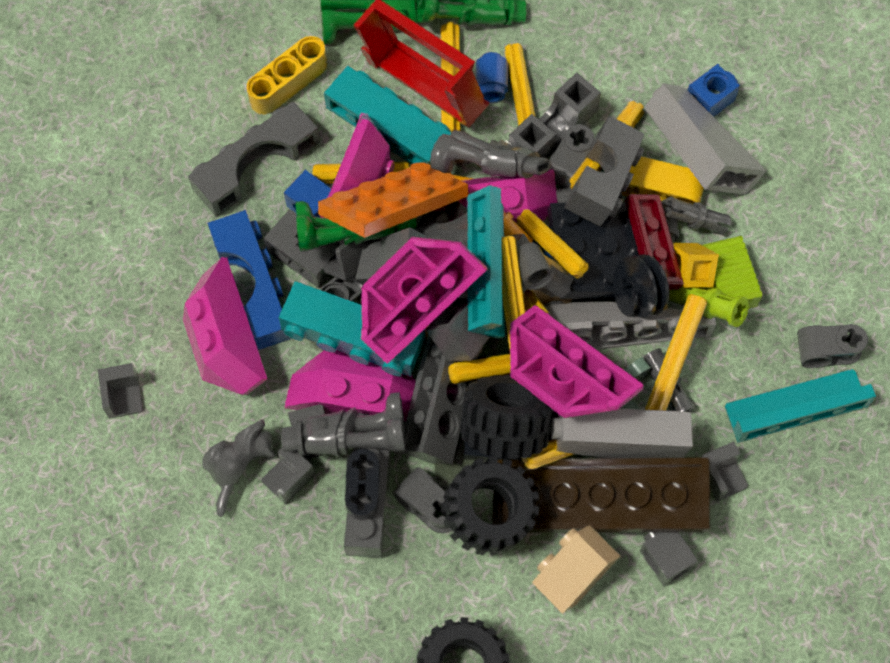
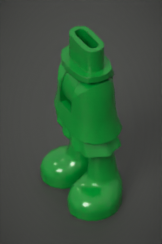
(473, 11)
(334, 21)
(321, 231)

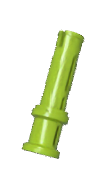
(718, 305)

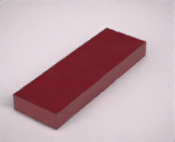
(653, 234)

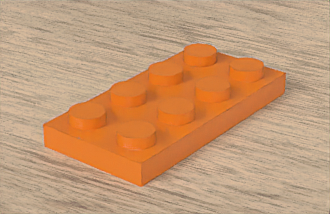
(392, 199)

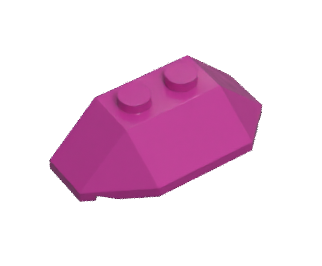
(365, 157)
(518, 193)
(414, 291)
(222, 333)
(565, 368)
(344, 384)

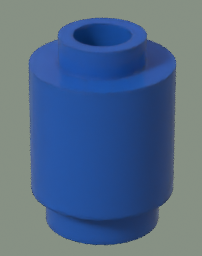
(492, 76)

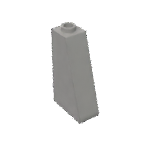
(703, 142)
(625, 434)

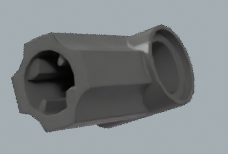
(541, 272)

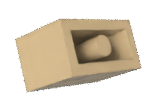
(575, 568)

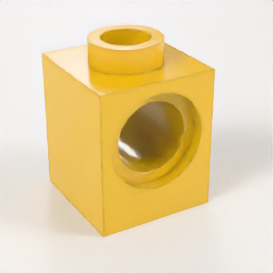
(696, 264)

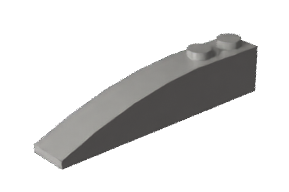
(606, 327)

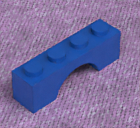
(237, 241)

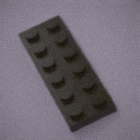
(618, 495)

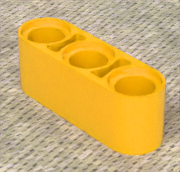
(293, 62)
(664, 179)

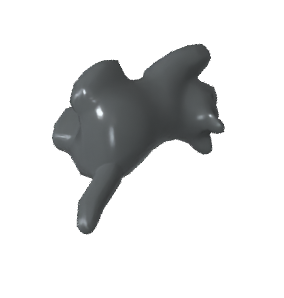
(229, 460)

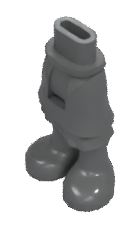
(494, 158)
(345, 430)

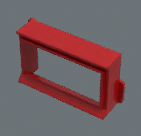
(455, 94)

